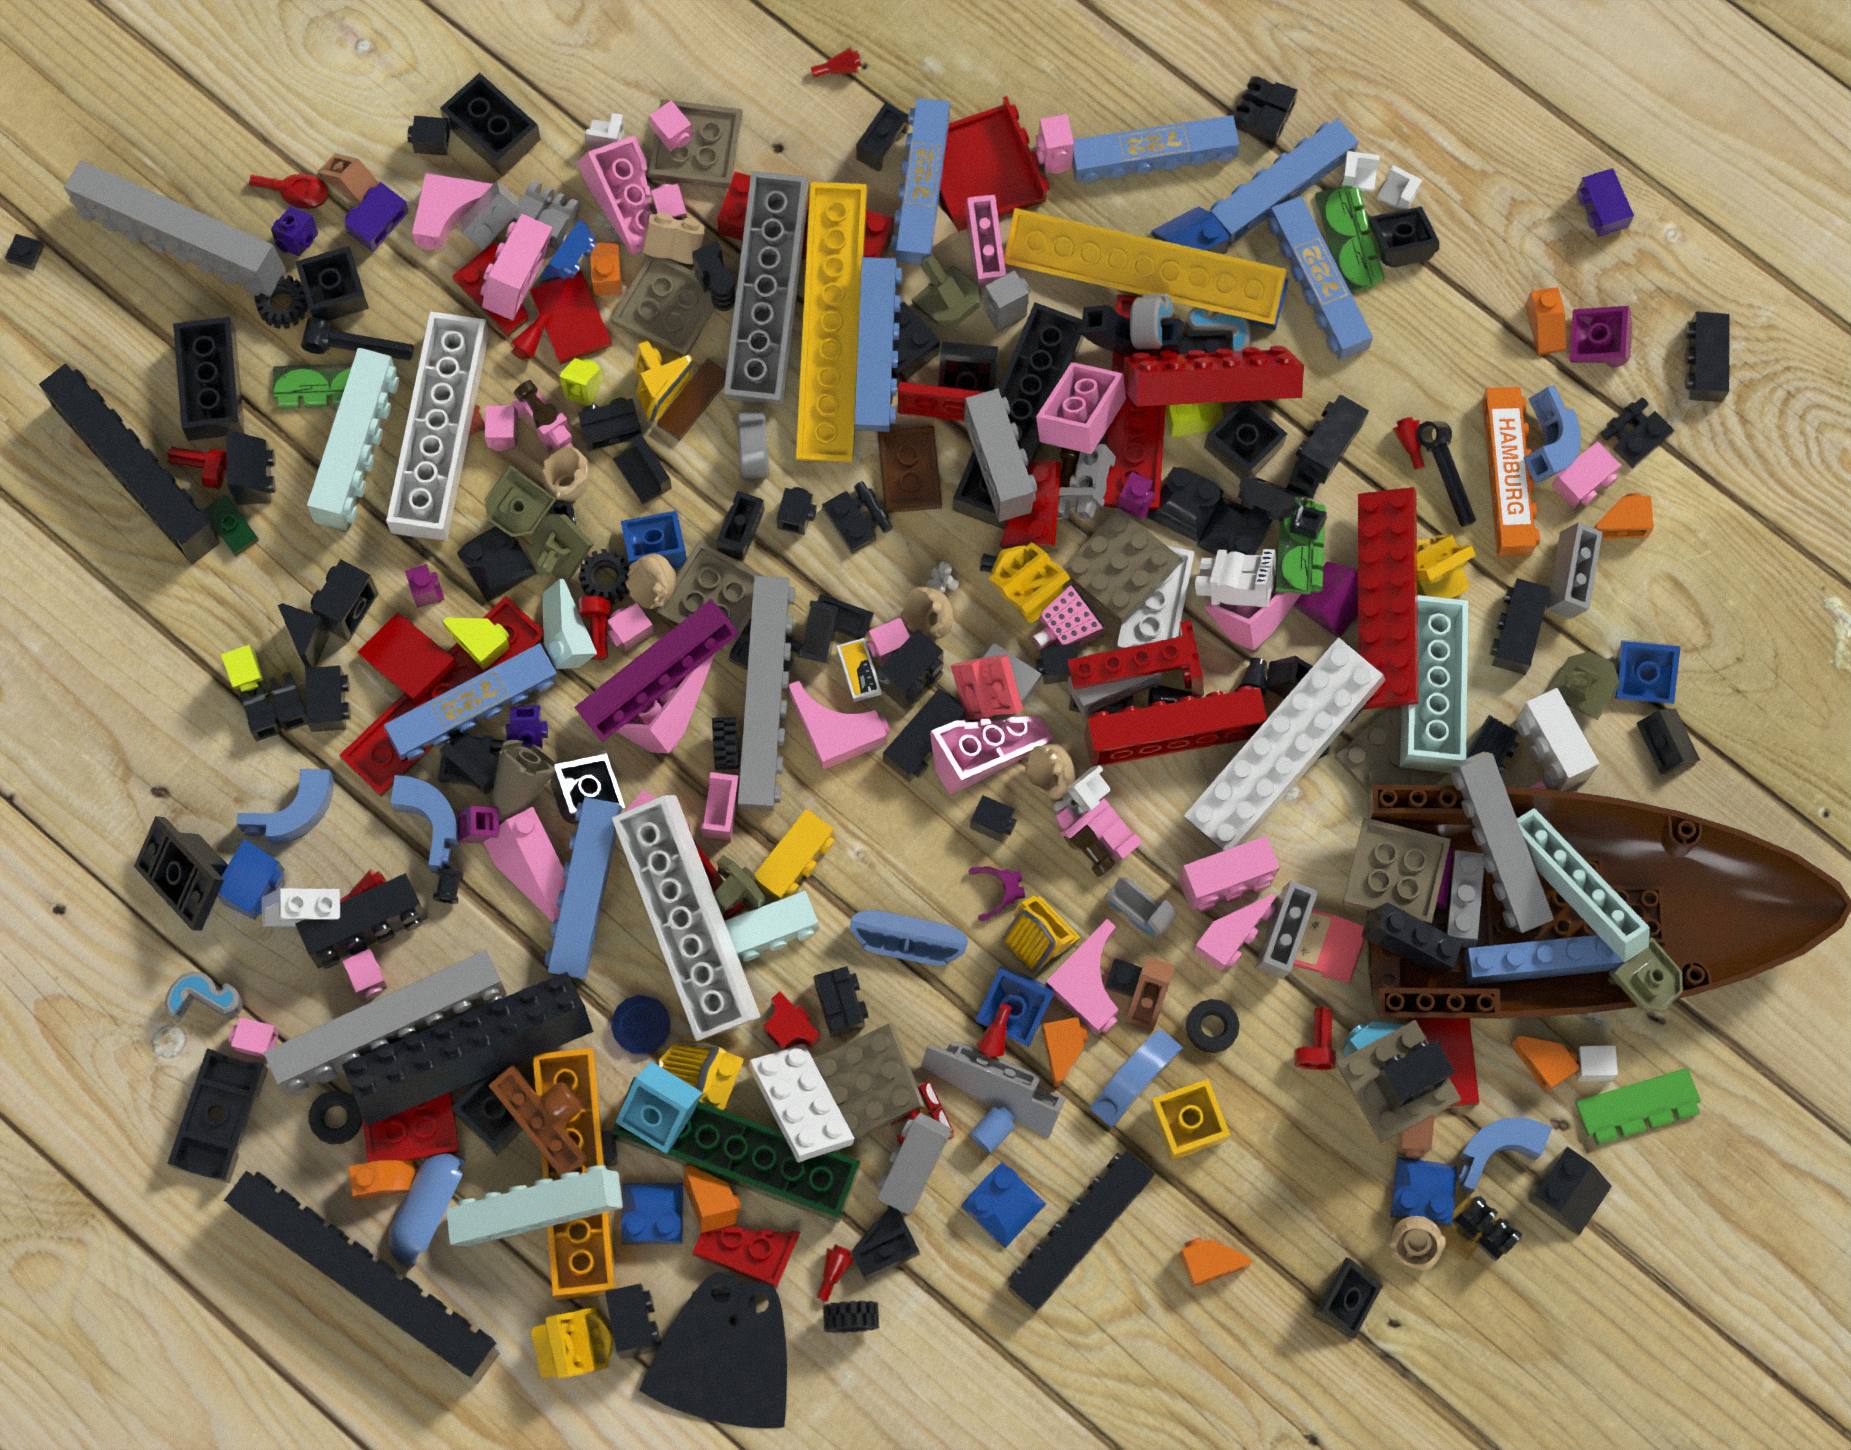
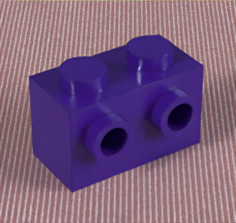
(1604, 202)
(375, 216)

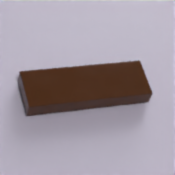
(693, 400)

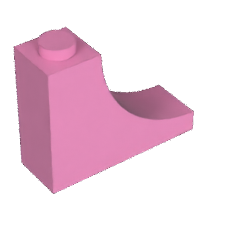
(442, 206)
(836, 734)
(1080, 983)

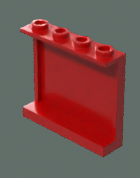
(990, 157)

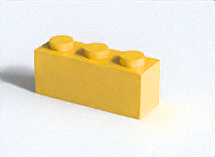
(795, 856)

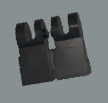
(1265, 108)
(713, 277)
(264, 716)
(1496, 1235)

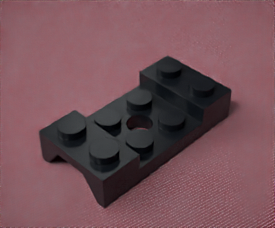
(210, 1146)

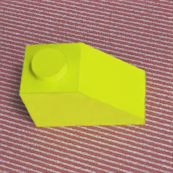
(581, 381)
(1193, 418)
(478, 638)
(243, 668)

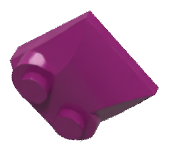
(1601, 335)

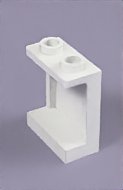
(290, 906)

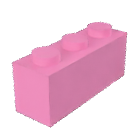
(984, 239)

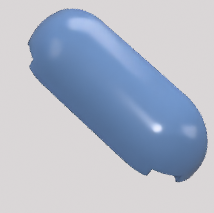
(908, 937)
(424, 1206)

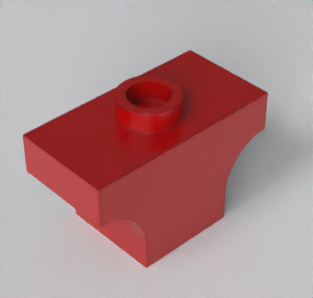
(790, 1025)

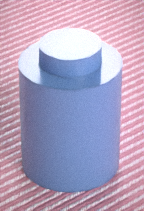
(993, 1129)

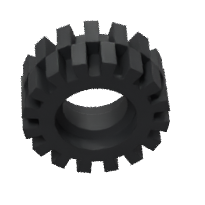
(289, 314)
(600, 561)
(725, 743)
(851, 1316)

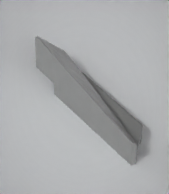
(997, 1084)

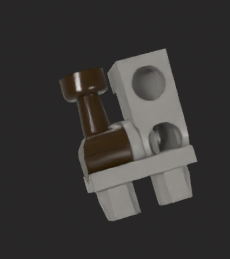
(1088, 485)

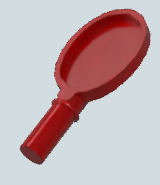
(297, 189)

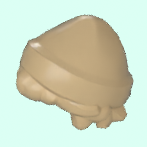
(565, 474)
(651, 581)
(928, 611)
(1051, 770)
(1416, 1242)

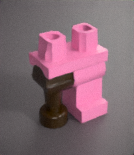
(550, 428)
(1095, 825)

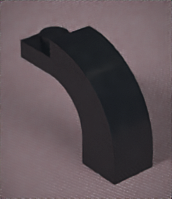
(1112, 331)

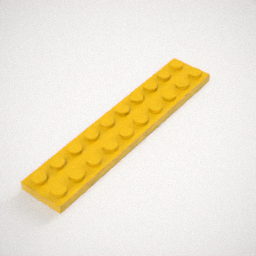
(1145, 265)
(831, 322)

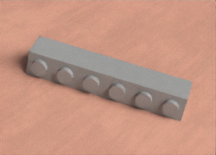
(1501, 842)

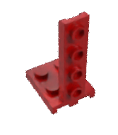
(1142, 661)

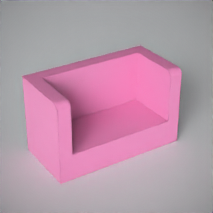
(720, 806)

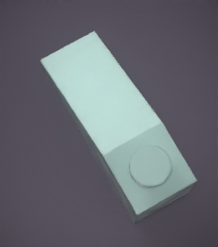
(564, 629)

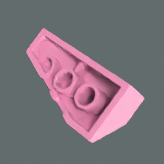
(620, 187)
(1252, 624)
(666, 719)
(977, 750)
(529, 861)

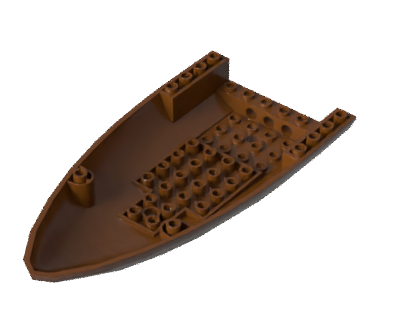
(1705, 889)

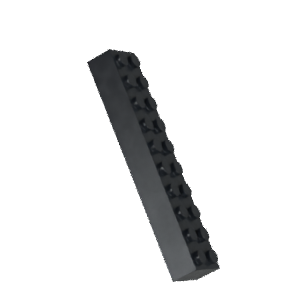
(357, 1273)

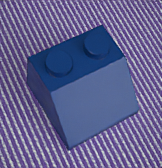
(1196, 230)
(249, 878)

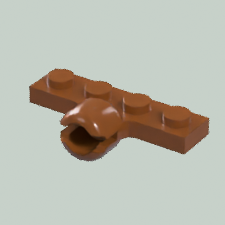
(543, 1117)

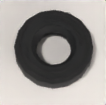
(1221, 1010)
(318, 1111)

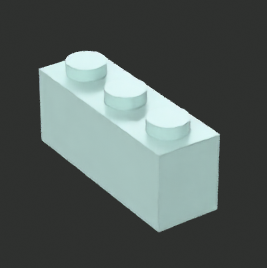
(772, 926)

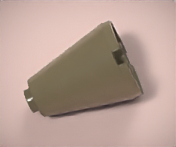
(519, 777)

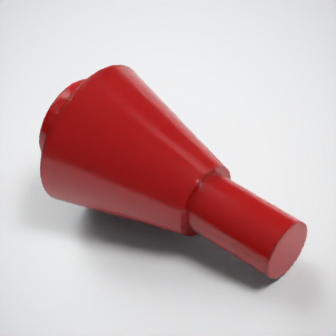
(844, 62)
(527, 342)
(1406, 433)
(367, 882)
(994, 1038)
(836, 1264)

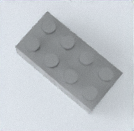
(999, 454)

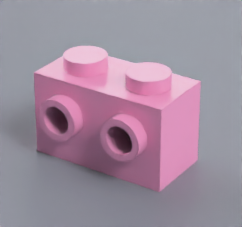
(1055, 144)

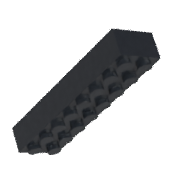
(1038, 363)
(130, 462)
(467, 1048)

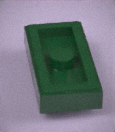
(231, 525)

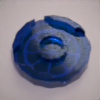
(641, 1025)

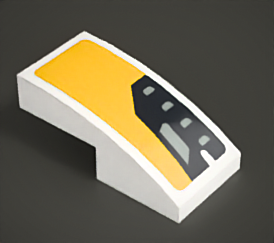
(859, 670)

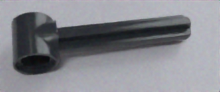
(320, 337)
(1446, 467)

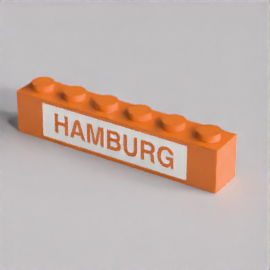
(1508, 472)

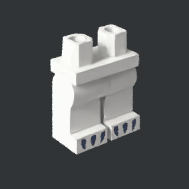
(1238, 578)

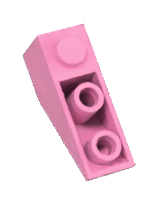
(1227, 935)

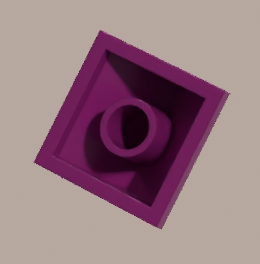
(1336, 603)

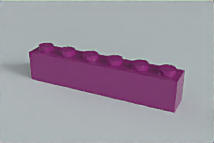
(656, 670)

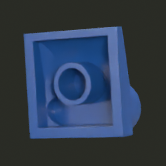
(565, 259)
(655, 535)
(1647, 671)
(1025, 996)
(1424, 1190)
(1003, 1204)
(652, 1213)

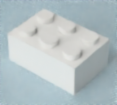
(1556, 741)

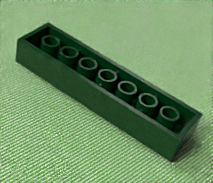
(757, 1160)

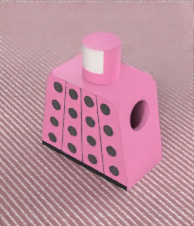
(1068, 621)

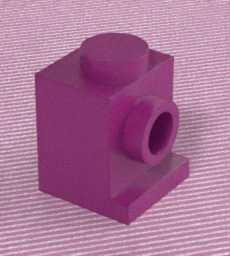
(1136, 496)
(424, 586)
(478, 824)

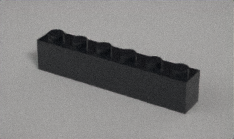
(1080, 1231)

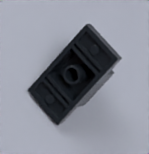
(181, 871)

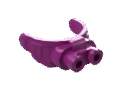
(1010, 884)

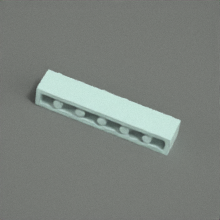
(1583, 888)
(534, 1207)

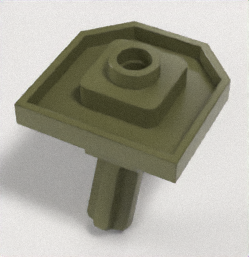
(949, 295)
(517, 503)
(559, 547)
(1587, 683)
(738, 885)
(1649, 978)

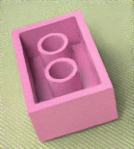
(515, 266)
(1081, 407)
(1228, 874)

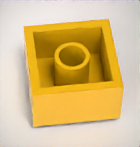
(1189, 1119)

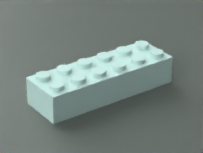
(353, 440)
(1436, 727)

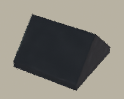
(306, 632)
(1348, 1299)

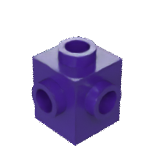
(294, 231)
(527, 726)

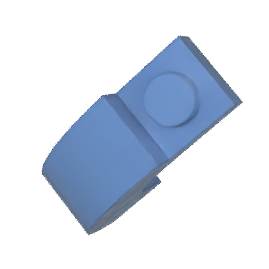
(1560, 435)
(421, 798)
(300, 816)
(1135, 1077)
(1511, 1134)

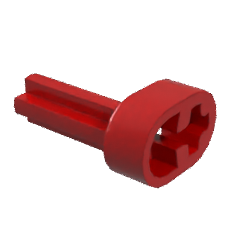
(213, 464)
(598, 611)
(1321, 1055)

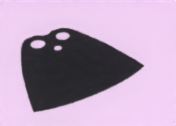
(720, 1368)

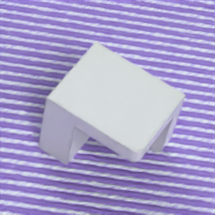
(605, 133)
(1360, 171)
(1399, 189)
(1088, 789)
(1597, 1063)

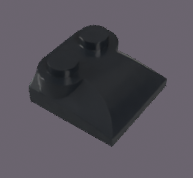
(1404, 237)
(1269, 496)
(1186, 503)
(1235, 529)
(495, 562)
(583, 778)

